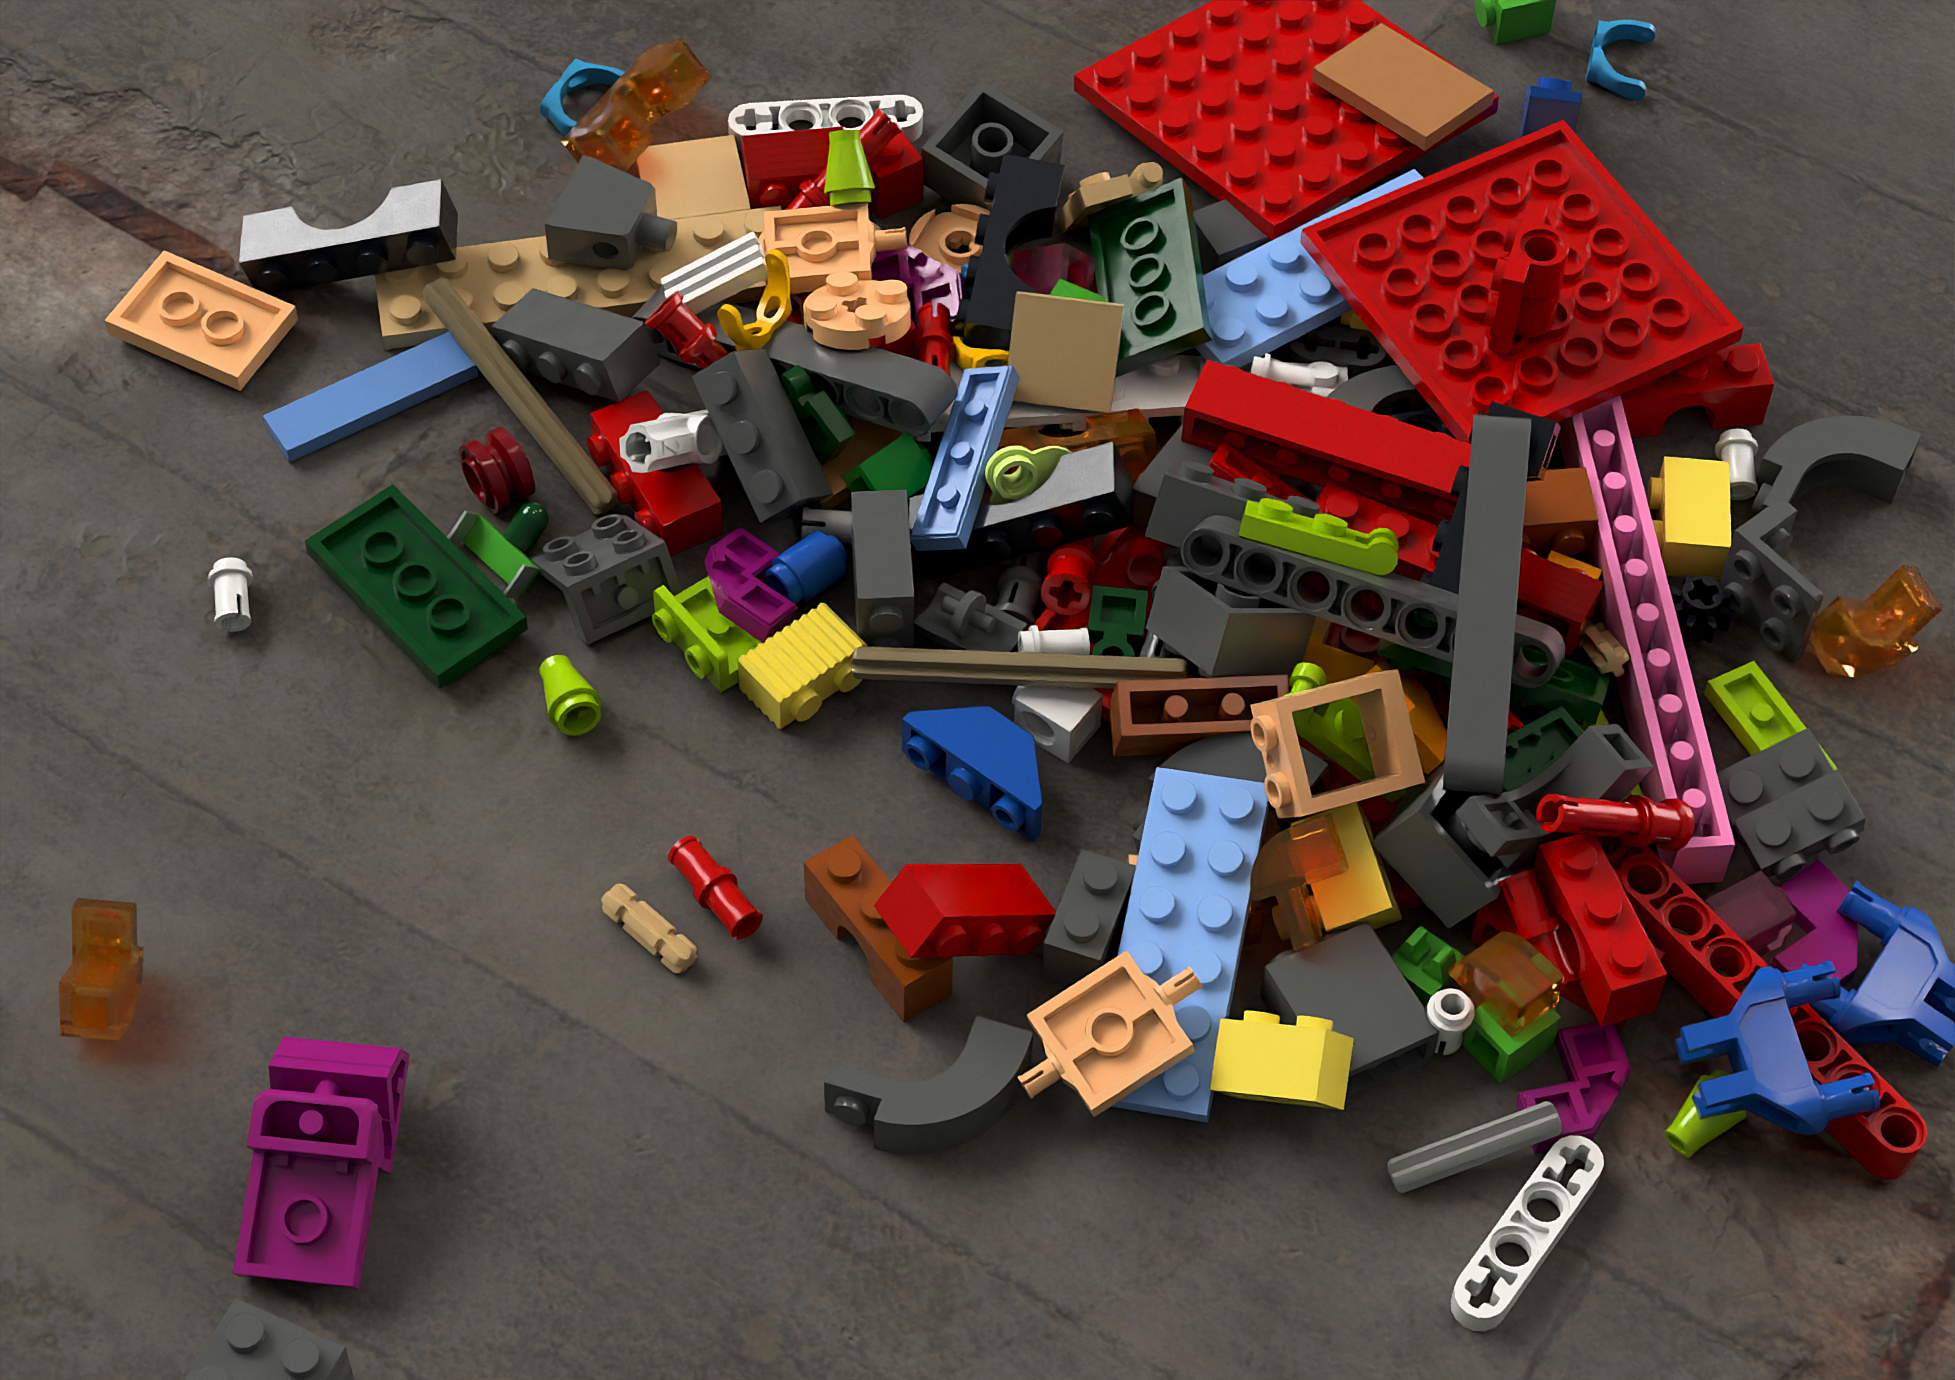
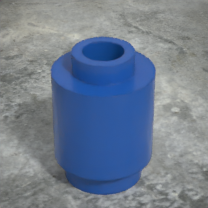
(808, 568)

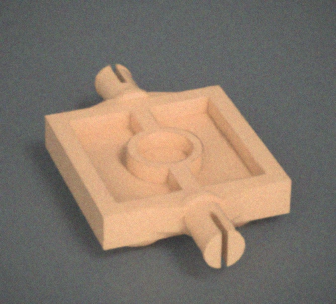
(827, 242)
(1110, 1033)

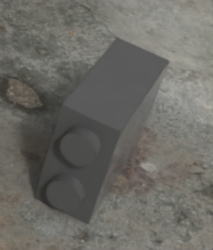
(882, 568)
(1365, 996)

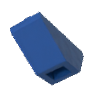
(1549, 104)
(981, 760)

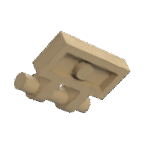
(1102, 192)

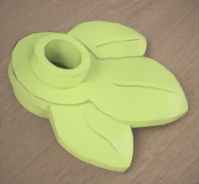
(1033, 471)

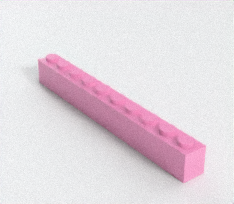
(1641, 616)

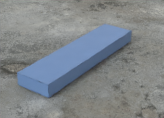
(369, 396)
(962, 457)

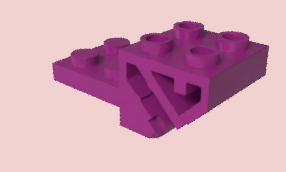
(318, 1160)

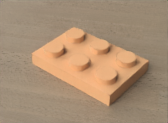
(201, 320)

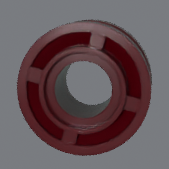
(497, 470)

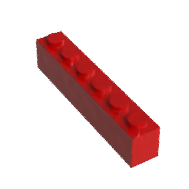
(1325, 441)

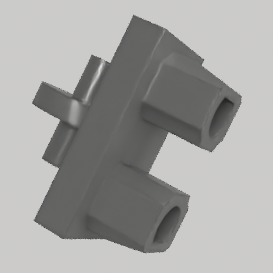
(968, 623)

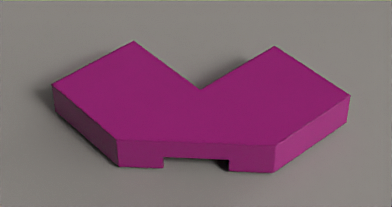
(924, 277)
(736, 576)
(1830, 936)
(1596, 1076)

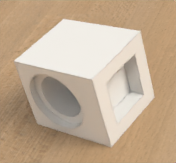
(1058, 717)

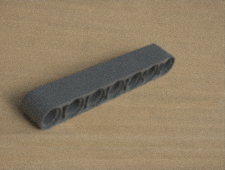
(861, 382)
(1344, 604)
(1487, 605)

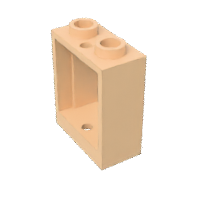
(1386, 732)

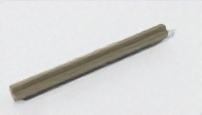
(521, 397)
(1010, 667)

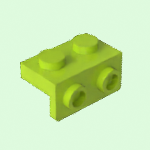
(703, 634)

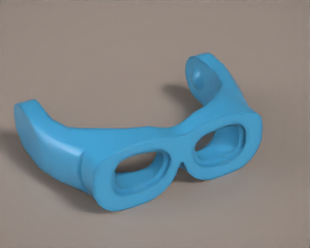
(1601, 71)
(574, 78)

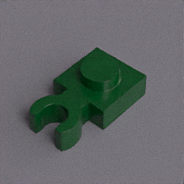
(820, 418)
(1117, 620)

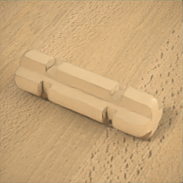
(1603, 649)
(649, 928)

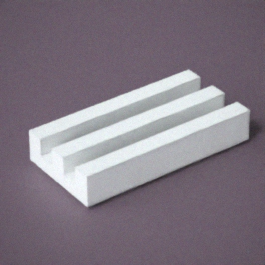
(719, 274)

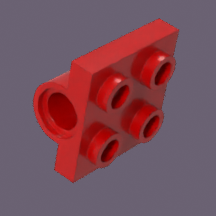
(1527, 279)

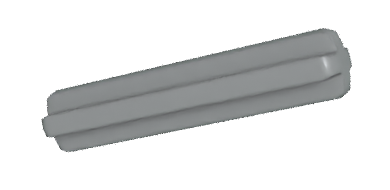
(1474, 1147)

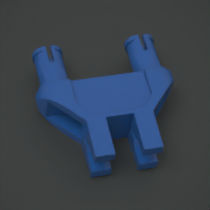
(1904, 986)
(1768, 1058)

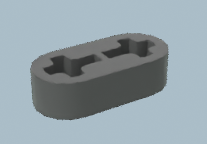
(1339, 347)

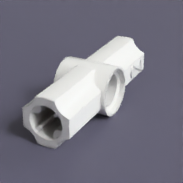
(671, 442)

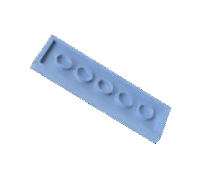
(1274, 293)
(1193, 911)

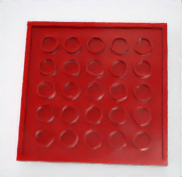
(1238, 110)
(1425, 263)

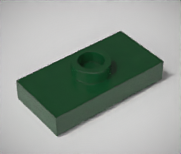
(1538, 747)

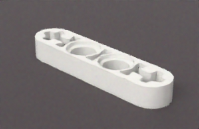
(825, 114)
(1533, 1235)

